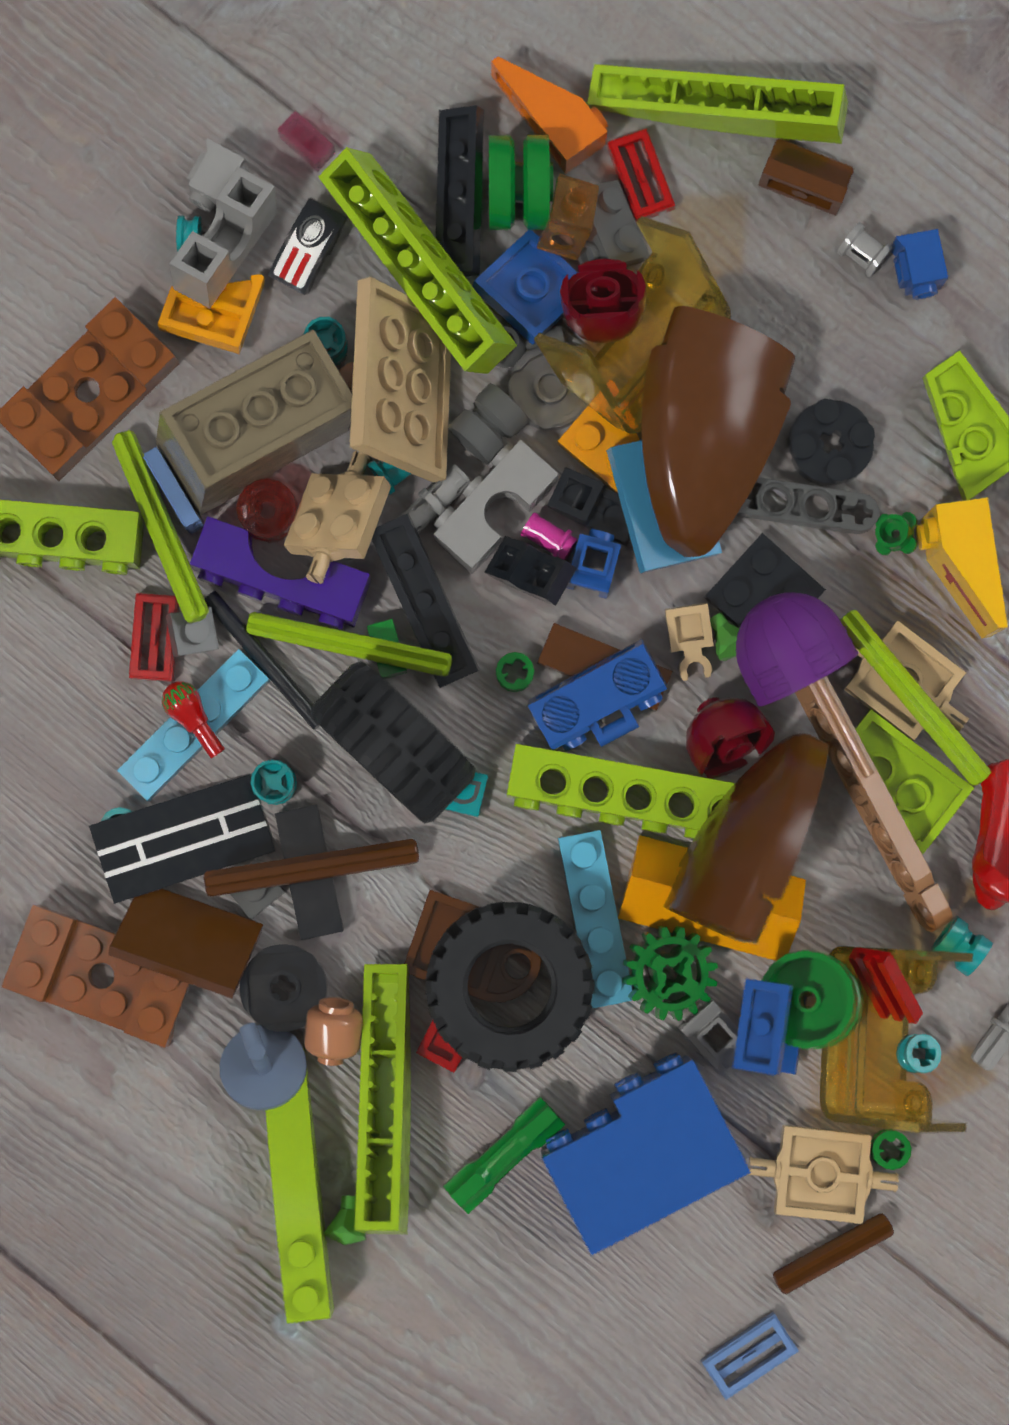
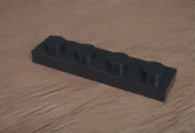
(460, 186)
(423, 596)

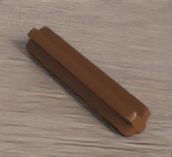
(833, 1253)

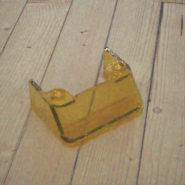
(616, 376)
(862, 1074)

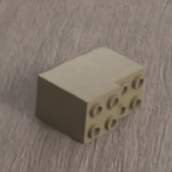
(254, 421)

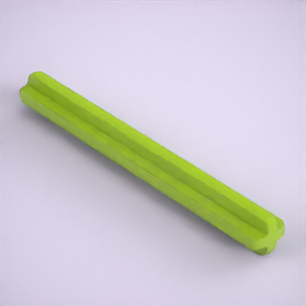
(160, 527)
(349, 644)
(915, 698)

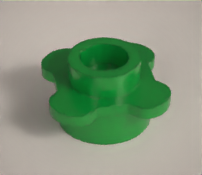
(884, 531)

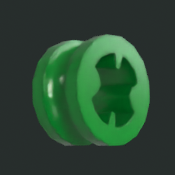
(509, 660)
(890, 1162)

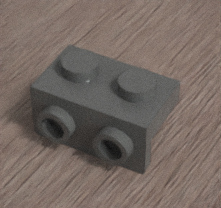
(614, 229)

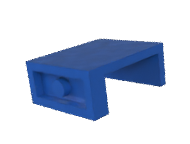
(764, 1029)

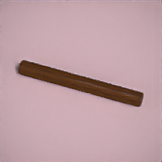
(311, 867)

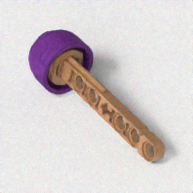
(791, 648)

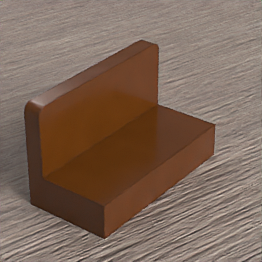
(806, 176)

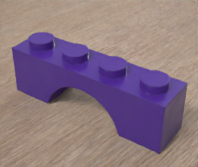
(228, 556)

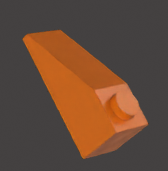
(548, 109)

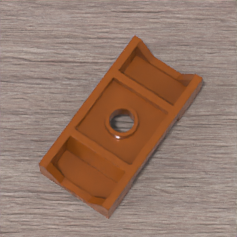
(113, 353)
(56, 967)

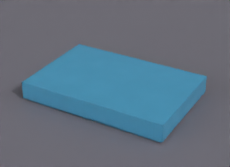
(631, 483)

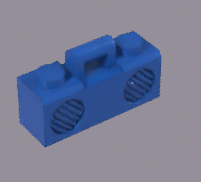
(610, 685)

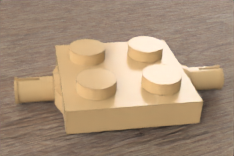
(337, 516)
(925, 664)
(823, 1174)

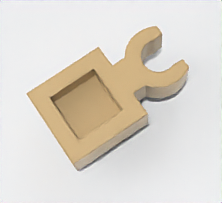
(690, 632)

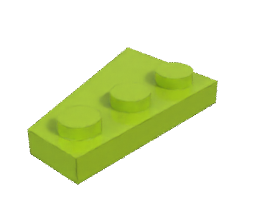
(970, 425)
(918, 783)

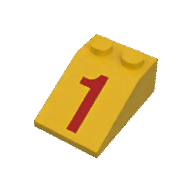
(964, 557)

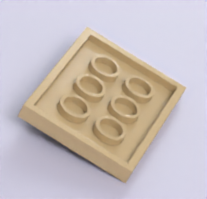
(399, 384)

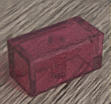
(306, 141)

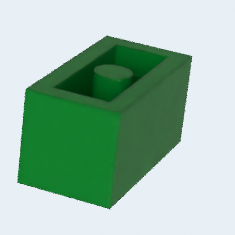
(386, 631)

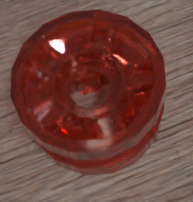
(251, 505)

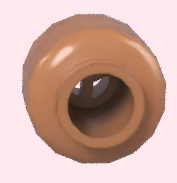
(333, 1031)

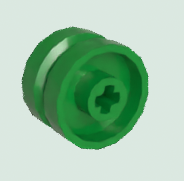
(520, 182)
(837, 998)

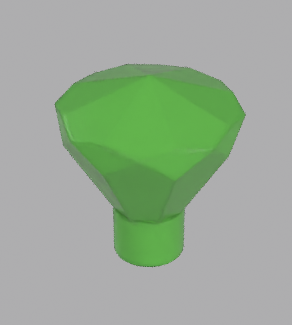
(725, 637)
(343, 1224)

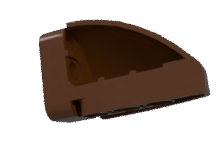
(709, 423)
(751, 842)

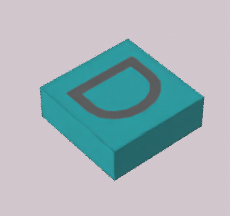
(471, 798)

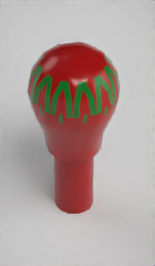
(185, 706)

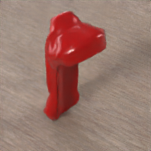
(991, 853)

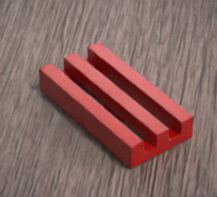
(652, 208)
(137, 639)
(885, 984)

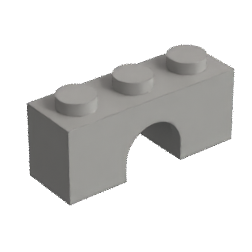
(210, 261)
(516, 476)

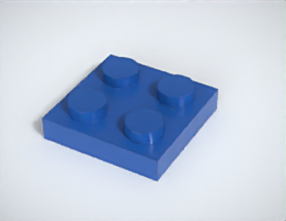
(525, 286)

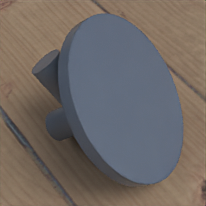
(262, 1067)

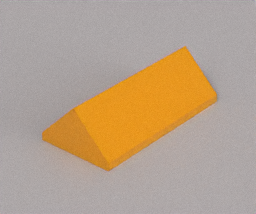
(652, 878)

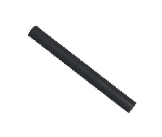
(261, 657)

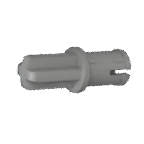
(994, 1042)

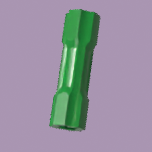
(479, 1177)

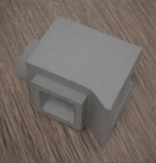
(211, 174)
(701, 1024)

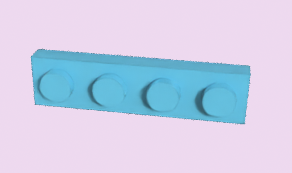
(174, 746)
(595, 915)

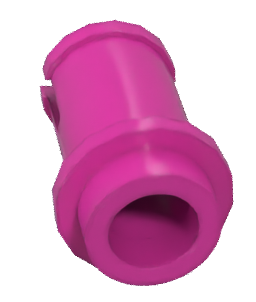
(549, 536)

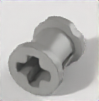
(864, 250)

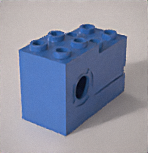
(646, 1157)

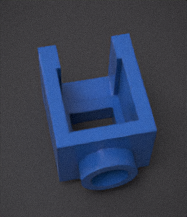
(919, 263)
(592, 578)

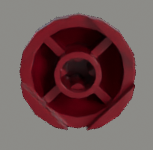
(603, 300)
(725, 733)

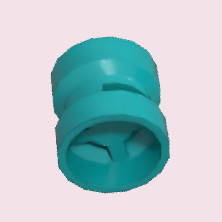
(331, 336)
(268, 778)
(958, 938)

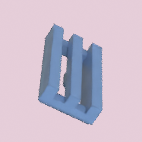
(173, 490)
(739, 1341)

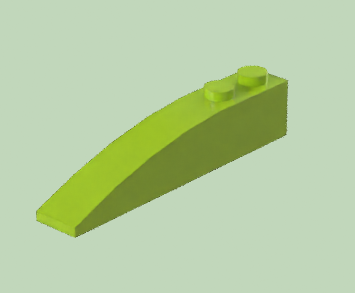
(723, 102)
(384, 1102)
(299, 1210)

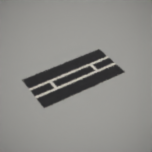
(181, 838)

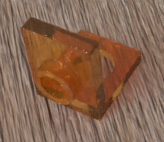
(570, 215)

